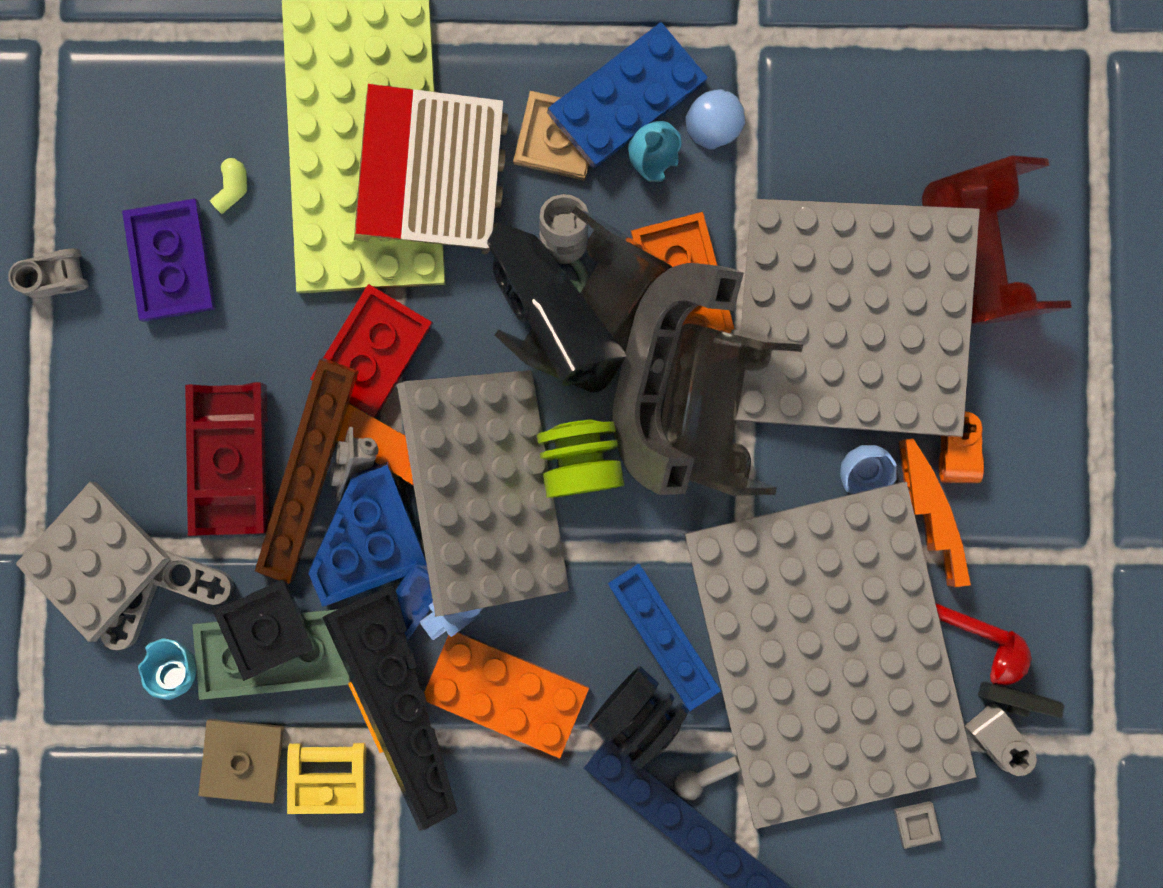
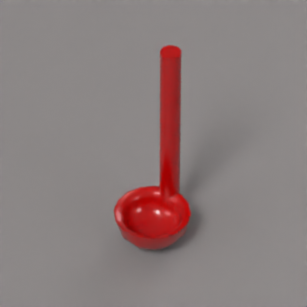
(1012, 655)

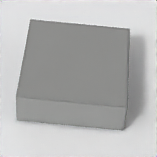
(917, 825)

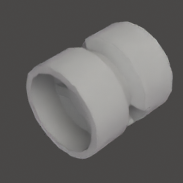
(561, 230)

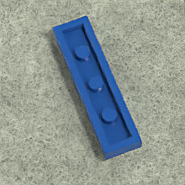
(664, 637)

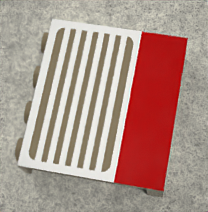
(429, 167)

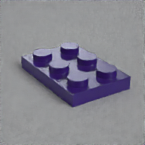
(168, 260)

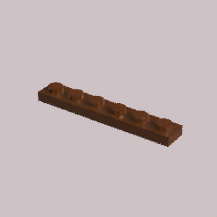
(306, 470)

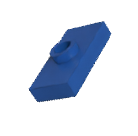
(414, 597)

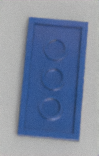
(626, 95)

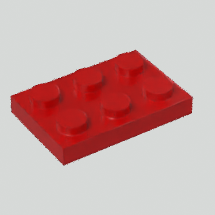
(379, 343)

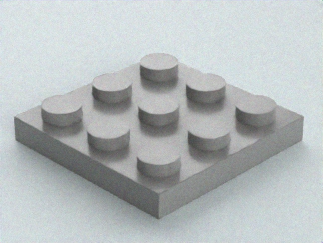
(92, 561)

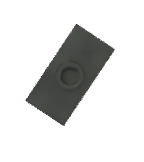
(1021, 702)

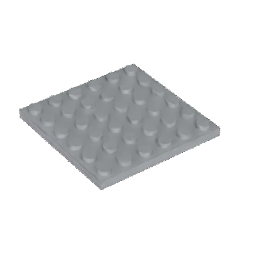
(878, 309)

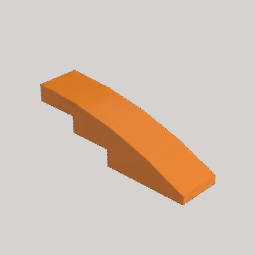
(938, 518)

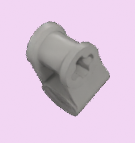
(57, 274)
(998, 736)

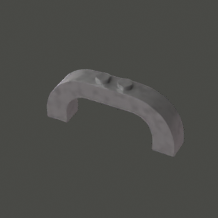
(648, 366)

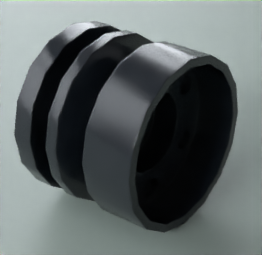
(639, 718)

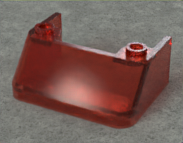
(992, 190)

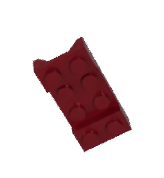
(226, 459)

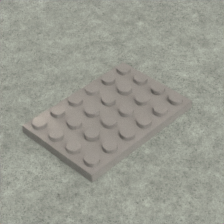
(481, 490)

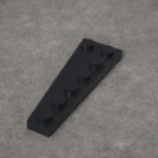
(383, 672)

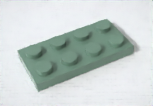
(220, 676)

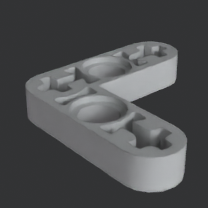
(164, 580)

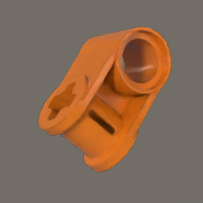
(962, 457)

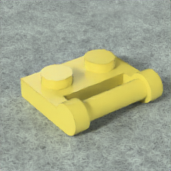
(325, 791)

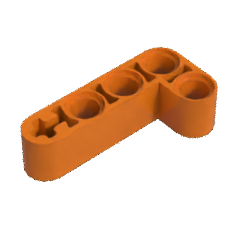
(390, 442)

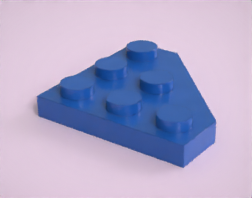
(367, 539)

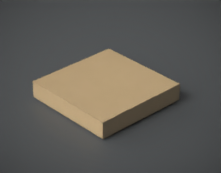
(544, 144)

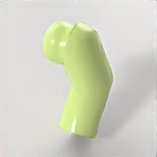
(233, 185)

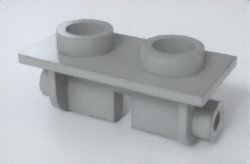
(351, 458)

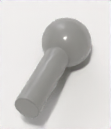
(690, 784)

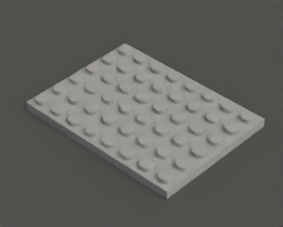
(830, 655)

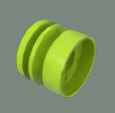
(580, 458)

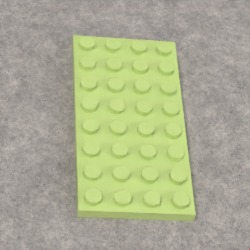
(329, 62)

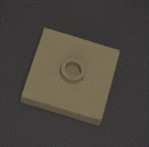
(241, 761)

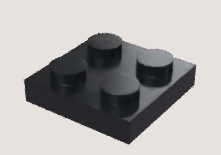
(264, 629)

